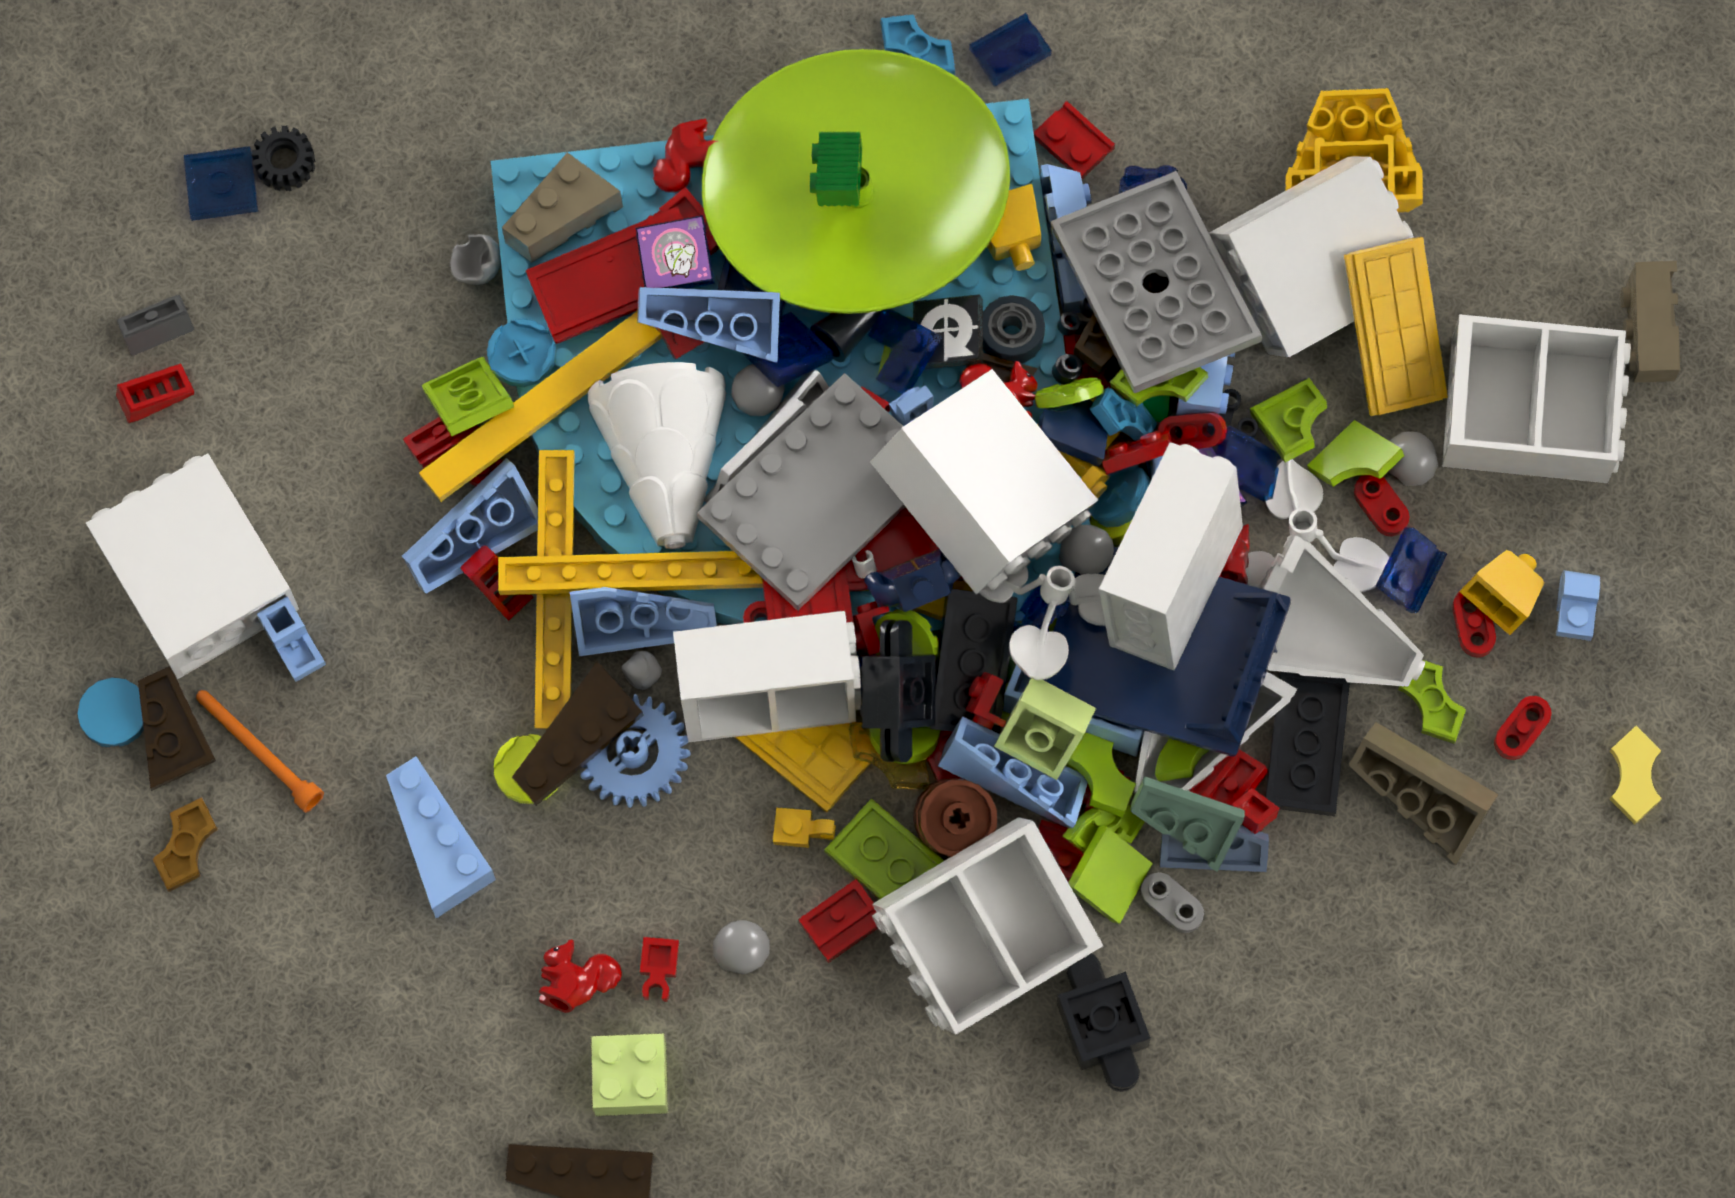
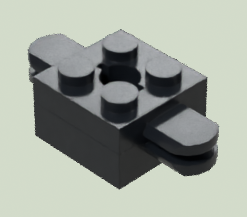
(898, 691)
(1103, 1022)

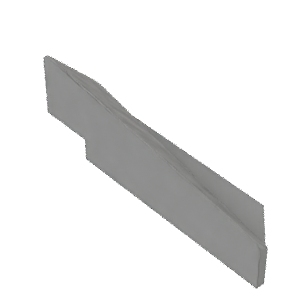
(795, 403)

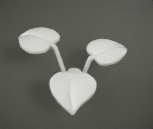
(1297, 498)
(1042, 652)

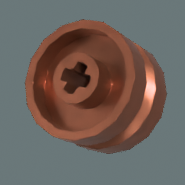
(937, 803)

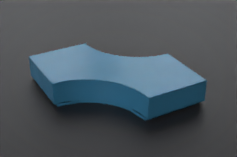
(904, 36)
(1122, 415)

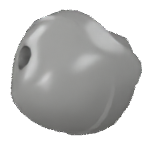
(642, 670)

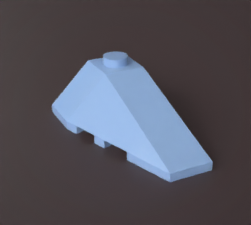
(628, 620)

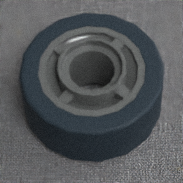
(1016, 312)

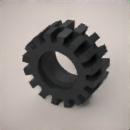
(280, 140)

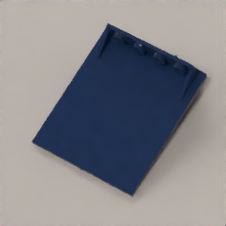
(1213, 683)

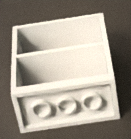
(1294, 247)
(1536, 399)
(984, 482)
(1172, 555)
(190, 564)
(768, 676)
(986, 926)

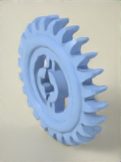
(657, 778)

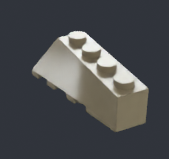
(1424, 788)

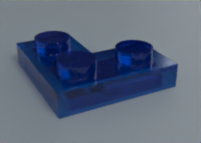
(910, 346)

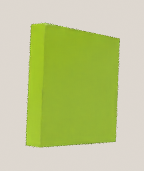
(1109, 874)

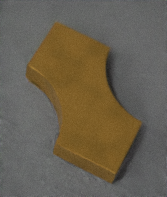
(179, 859)

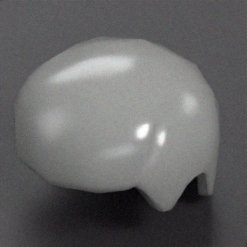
(476, 260)
(755, 392)
(1419, 459)
(1086, 550)
(741, 947)

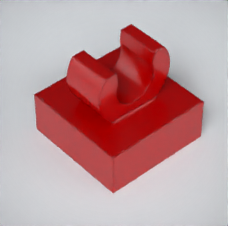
(1257, 810)

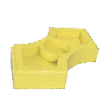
(1635, 760)

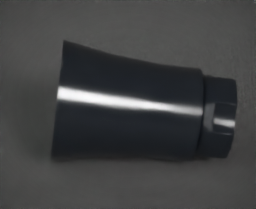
(844, 331)

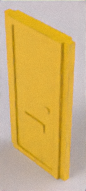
(1396, 326)
(811, 759)

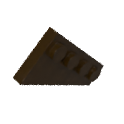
(581, 730)

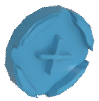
(521, 352)
(1121, 497)
(111, 712)

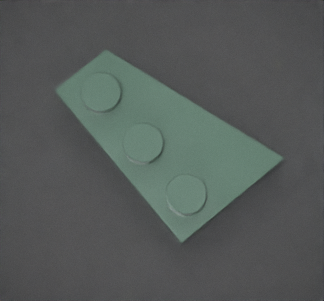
(1192, 819)

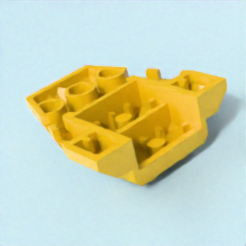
(1360, 126)

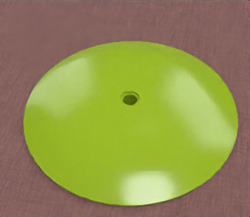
(927, 190)

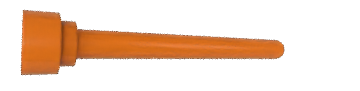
(306, 794)

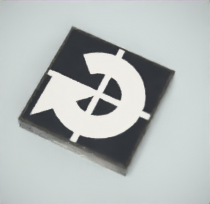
(960, 326)

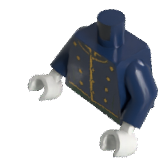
(909, 583)

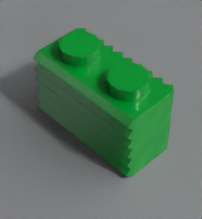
(838, 168)

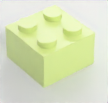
(1045, 727)
(629, 1074)

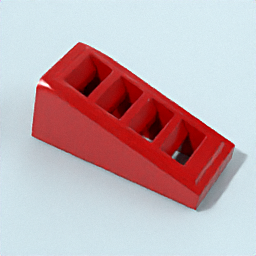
(158, 402)
(479, 569)

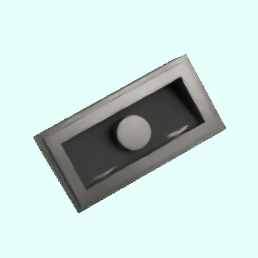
(155, 325)

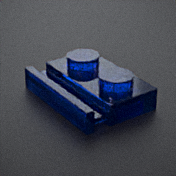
(1010, 49)
(1253, 462)
(1411, 570)

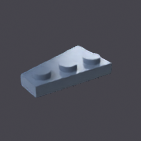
(1246, 853)

